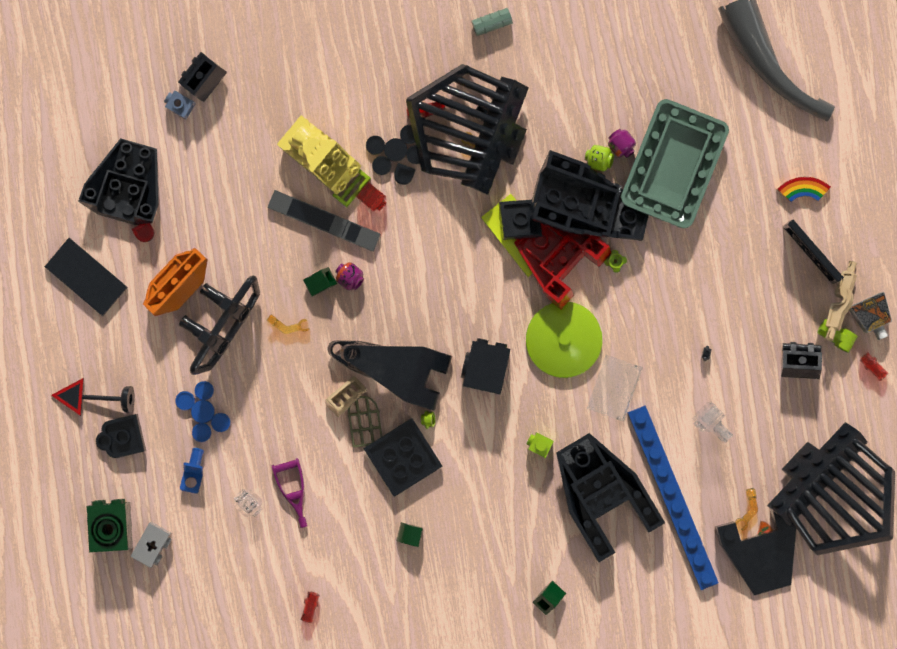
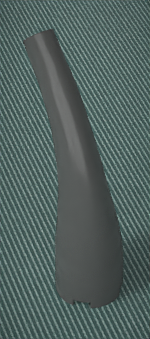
(751, 38)

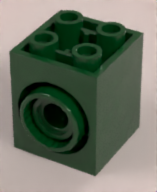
(118, 516)

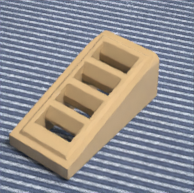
(349, 400)

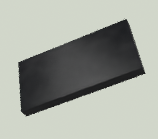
(813, 252)
(86, 276)

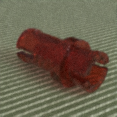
(872, 364)
(311, 603)

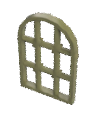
(368, 413)

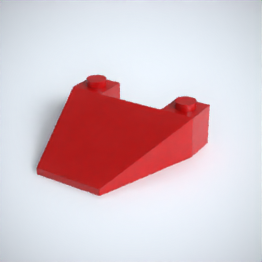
(555, 256)

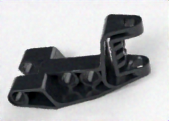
(397, 368)

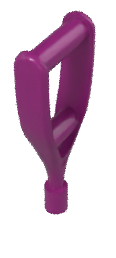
(294, 495)

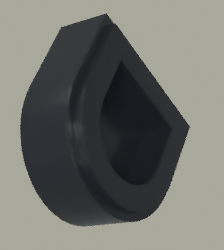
(403, 174)

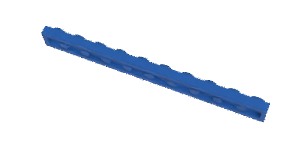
(673, 497)

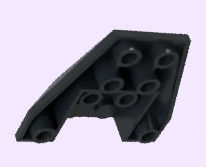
(124, 184)

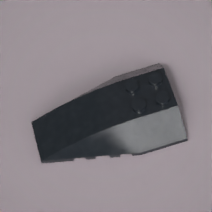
(583, 201)

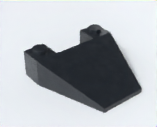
(763, 559)

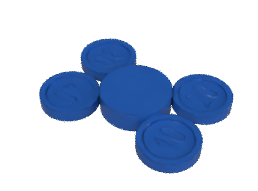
(202, 411)

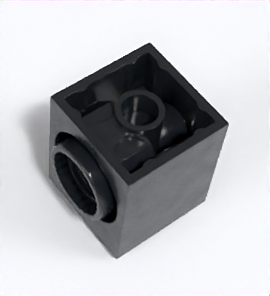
(485, 366)

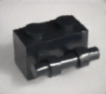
(202, 77)
(801, 360)

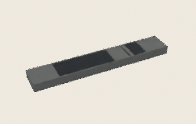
(324, 220)

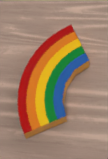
(804, 187)

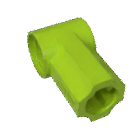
(843, 339)

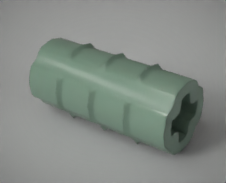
(492, 21)

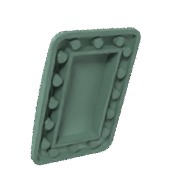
(674, 163)

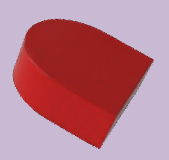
(144, 232)

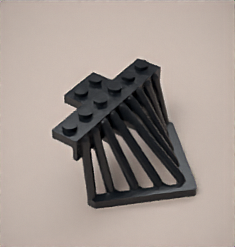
(498, 136)
(814, 471)

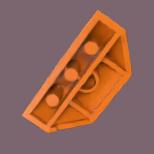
(176, 282)

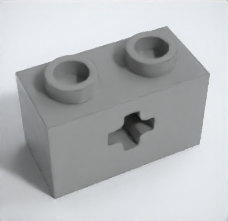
(142, 550)

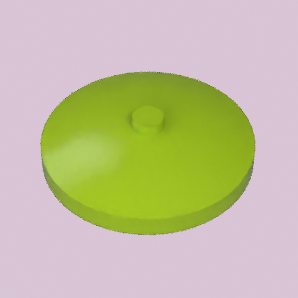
(564, 340)

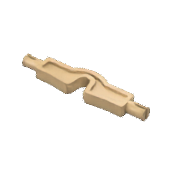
(838, 310)

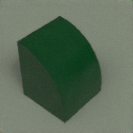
(320, 281)
(409, 534)
(549, 597)

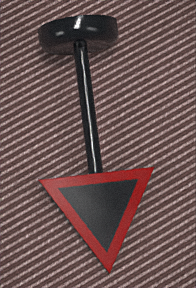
(73, 395)

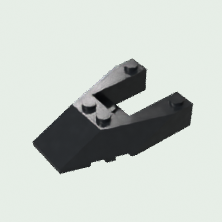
(596, 484)

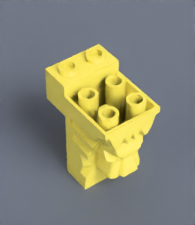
(319, 155)

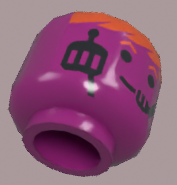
(622, 143)
(349, 276)

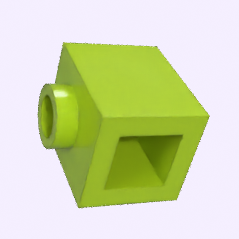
(539, 444)

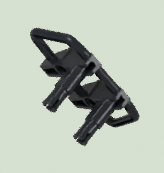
(232, 308)

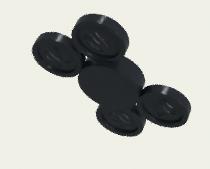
(394, 150)

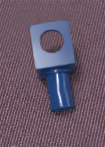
(193, 470)

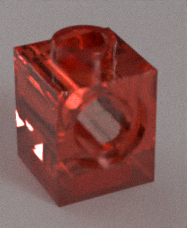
(372, 197)

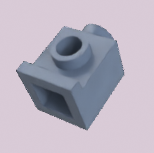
(184, 109)

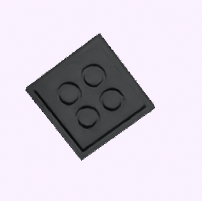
(403, 457)

